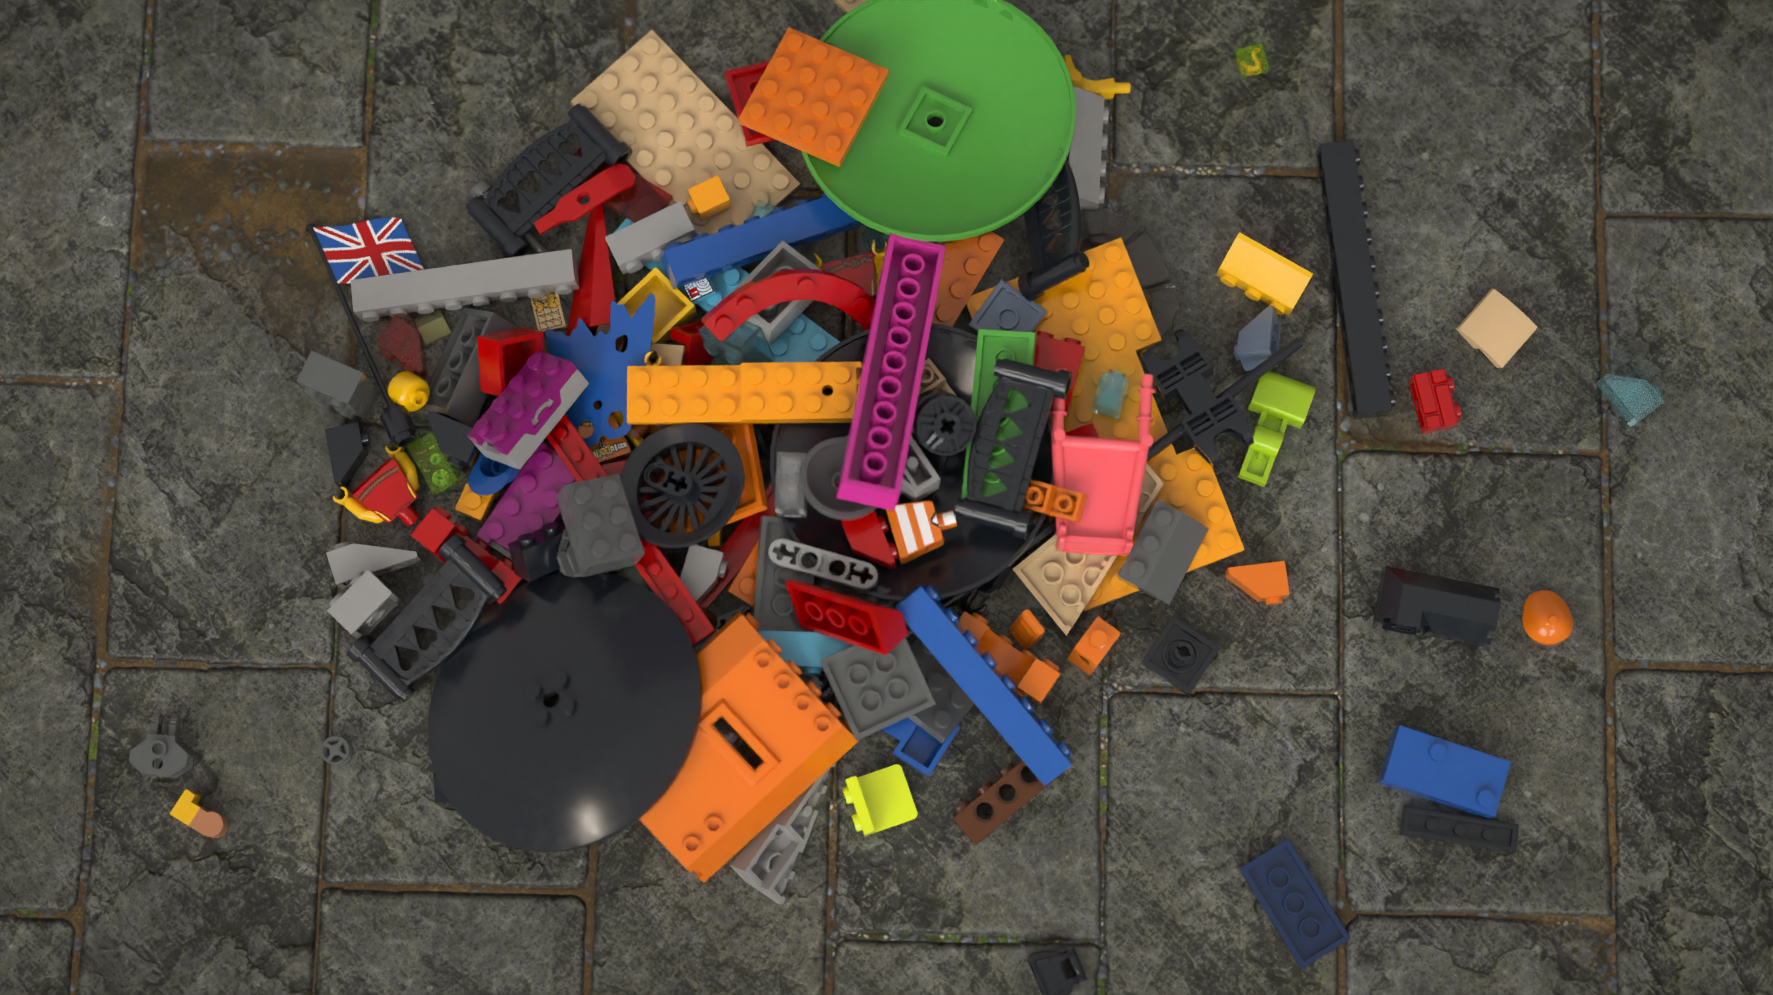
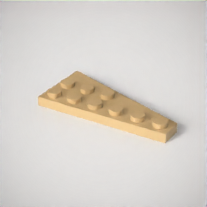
(1068, 580)

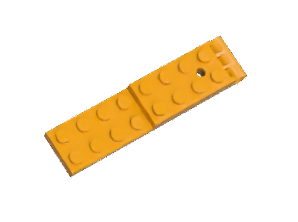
(743, 393)

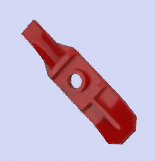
(598, 189)

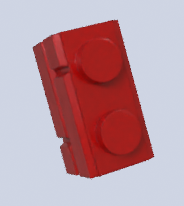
(1434, 401)

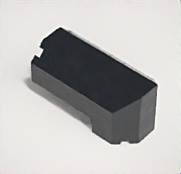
(1437, 606)

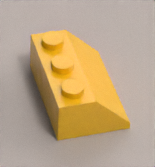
(1263, 274)

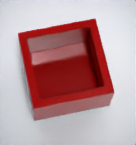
(504, 355)

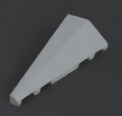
(772, 853)

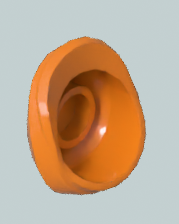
(1547, 618)

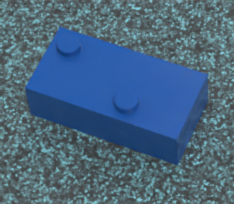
(1444, 772)

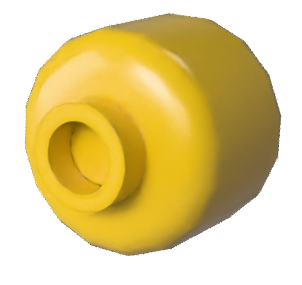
(409, 391)

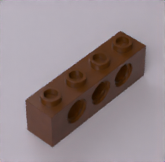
(977, 828)

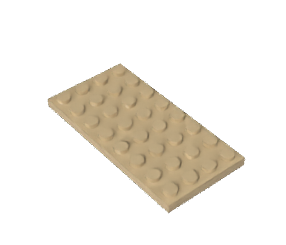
(683, 133)

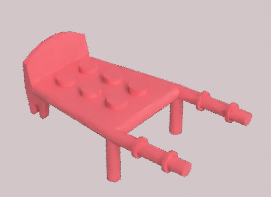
(1110, 477)

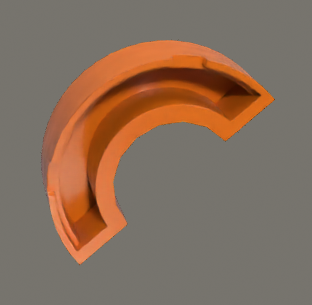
(1027, 672)

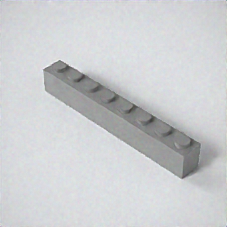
(464, 285)

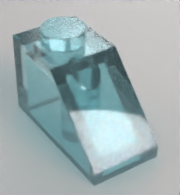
(1631, 396)

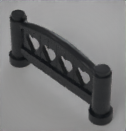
(510, 227)
(1047, 267)
(1006, 508)
(461, 570)

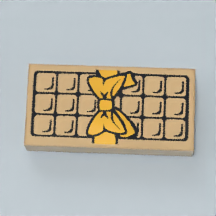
(549, 312)

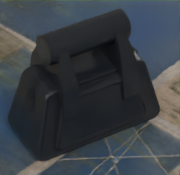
(1051, 974)

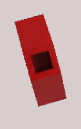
(868, 539)

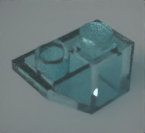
(1111, 394)

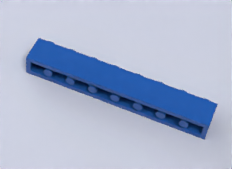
(754, 240)
(984, 683)

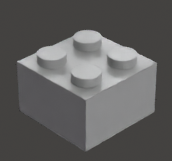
(363, 604)

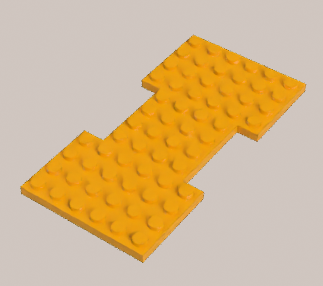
(1113, 323)

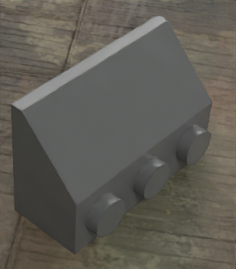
(1163, 552)

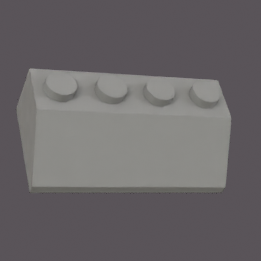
(1087, 148)

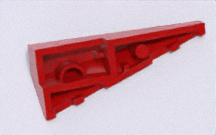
(595, 277)

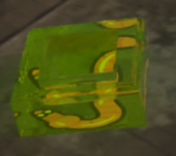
(1251, 60)

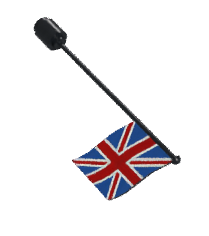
(368, 251)

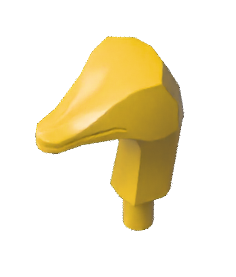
(1105, 88)

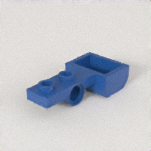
(917, 746)

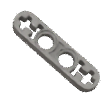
(825, 559)

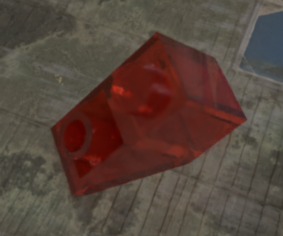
(405, 344)

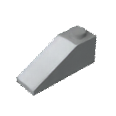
(350, 559)
(702, 570)

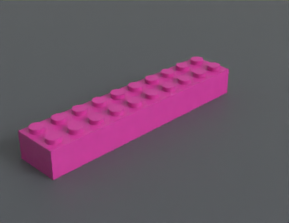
(891, 373)

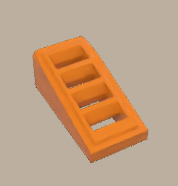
(1027, 630)

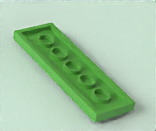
(991, 347)

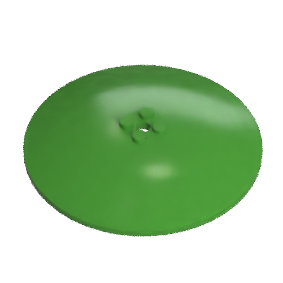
(1001, 109)

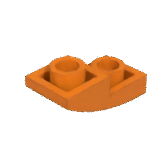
(1055, 501)

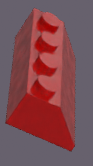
(846, 617)

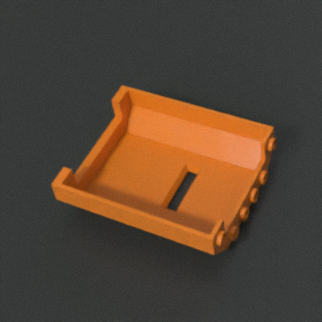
(718, 796)

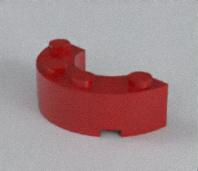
(437, 529)

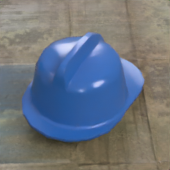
(490, 476)

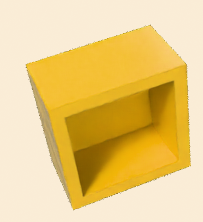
(671, 305)

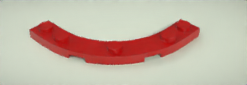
(789, 286)

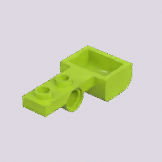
(1279, 403)

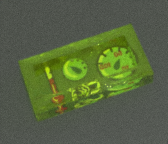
(432, 464)

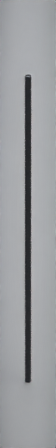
(1154, 449)

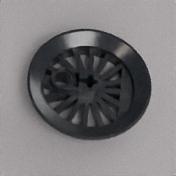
(683, 488)

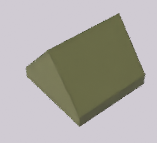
(433, 326)

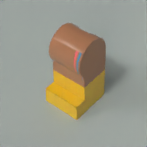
(197, 817)

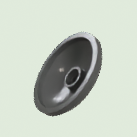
(819, 478)

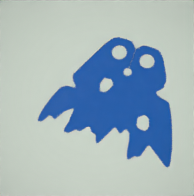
(605, 366)

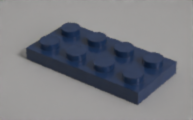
(1294, 903)

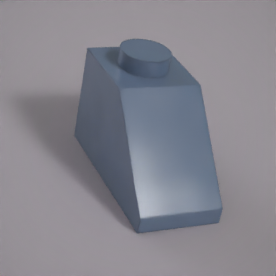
(1258, 339)

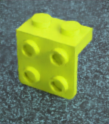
(880, 799)

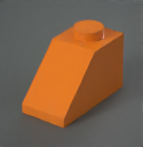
(1261, 581)

